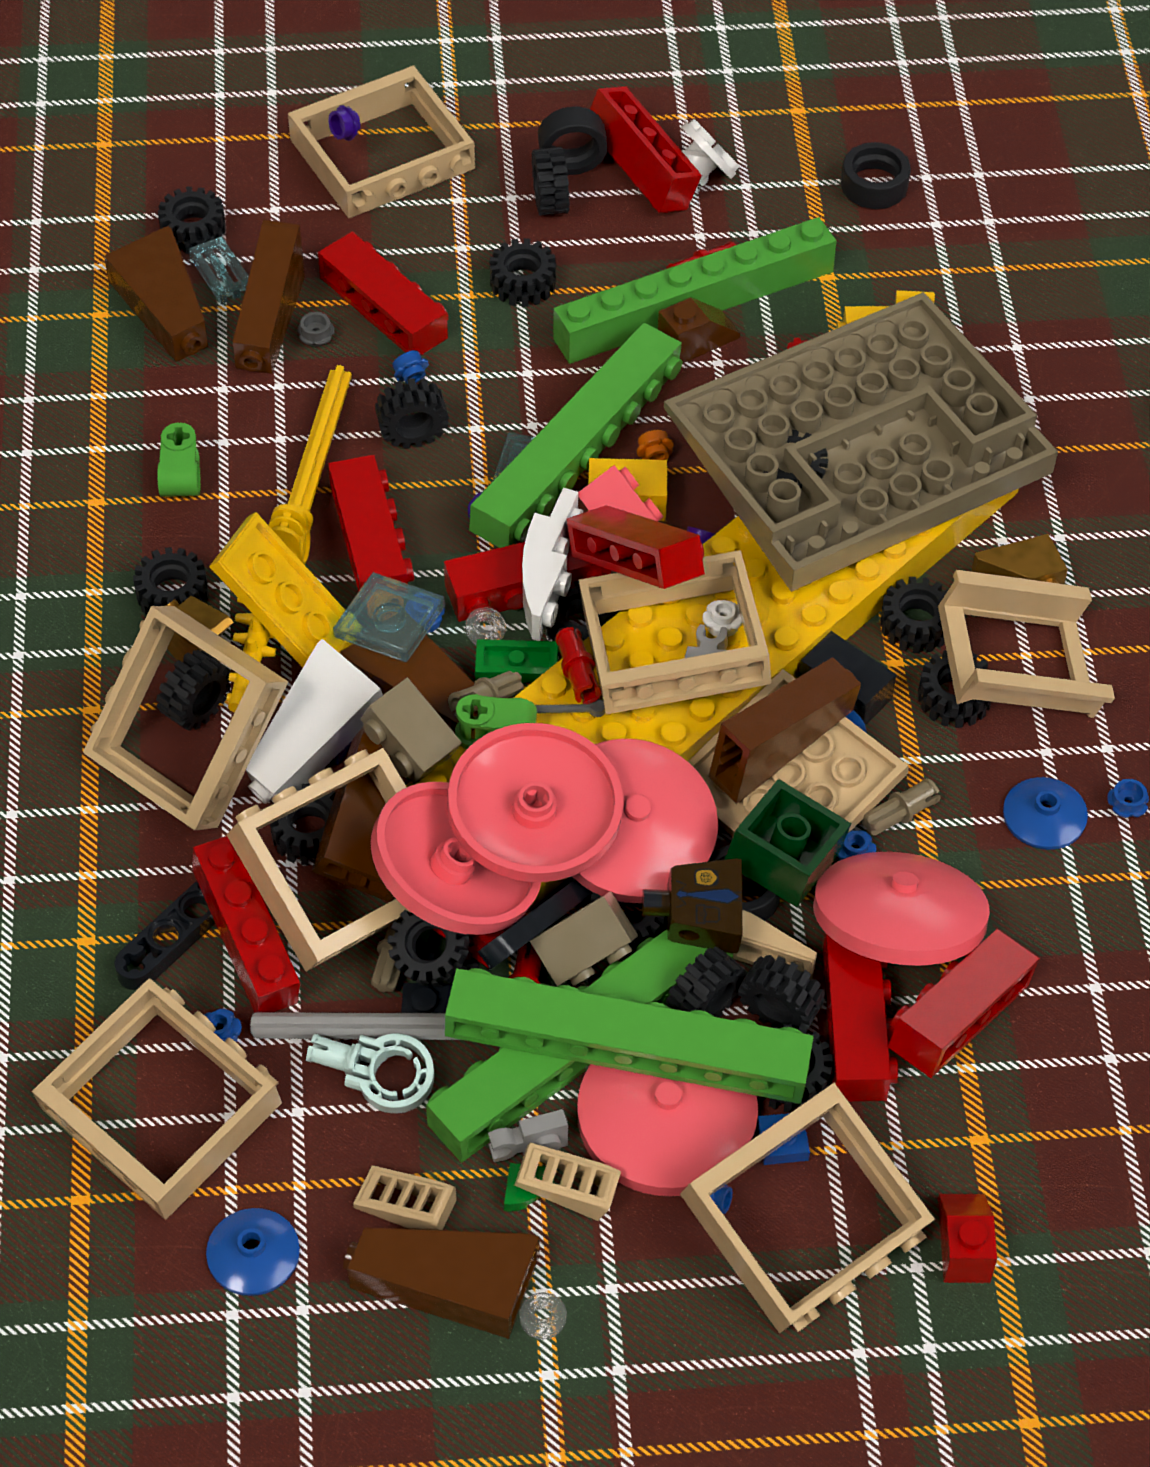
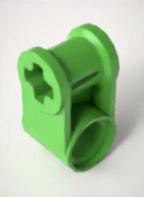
(179, 462)
(492, 715)

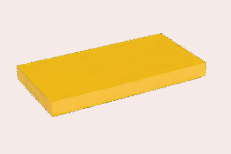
(279, 589)

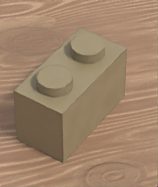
(409, 731)
(585, 939)

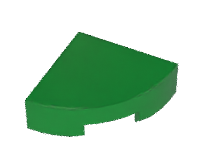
(515, 1197)

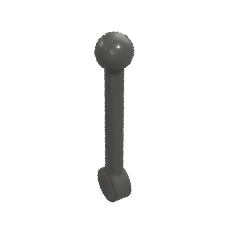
(595, 709)

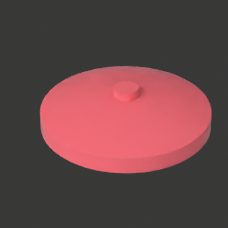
(535, 802)
(664, 821)
(435, 874)
(901, 908)
(660, 1128)

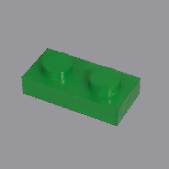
(520, 656)

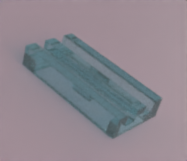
(230, 287)

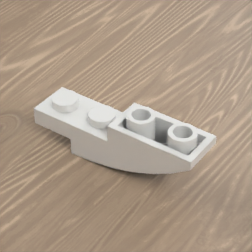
(546, 563)

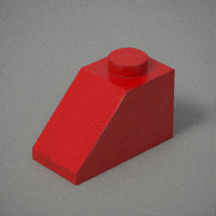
(967, 1238)

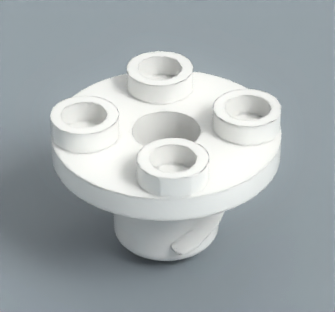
(704, 156)

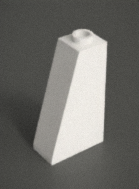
(312, 723)

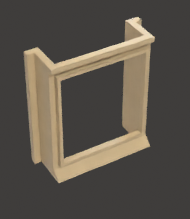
(1023, 602)

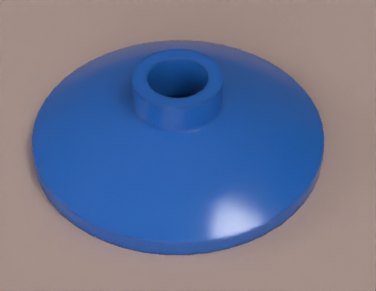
(1041, 825)
(257, 1269)

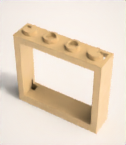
(370, 102)
(682, 677)
(237, 745)
(271, 882)
(105, 1042)
(875, 1165)

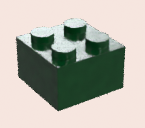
(788, 842)

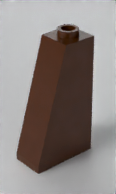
(159, 291)
(269, 296)
(427, 669)
(780, 727)
(346, 840)
(445, 1273)

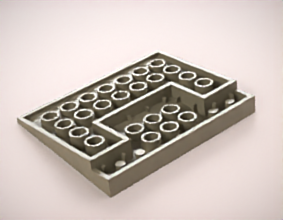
(908, 429)

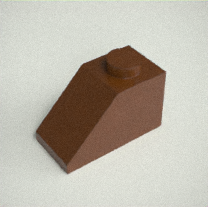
(697, 327)

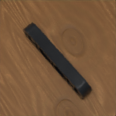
(533, 923)
(160, 958)

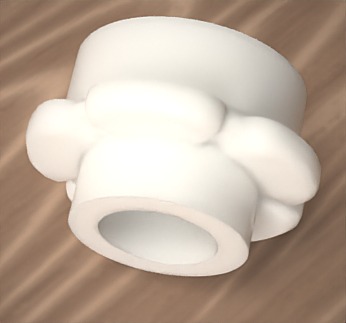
(722, 614)

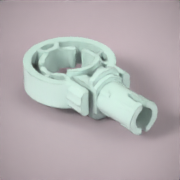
(376, 1051)

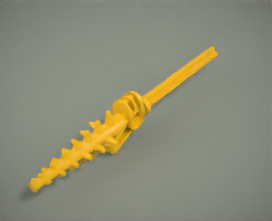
(293, 520)

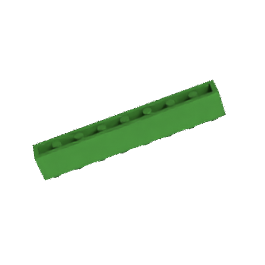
(717, 279)
(575, 435)
(628, 1035)
(516, 1081)

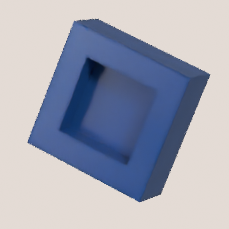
(792, 1151)

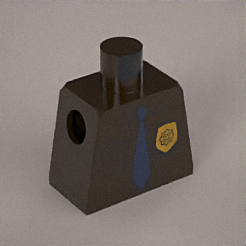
(701, 904)

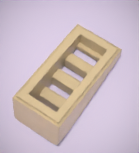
(764, 939)
(587, 1170)
(412, 1218)

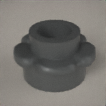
(315, 329)

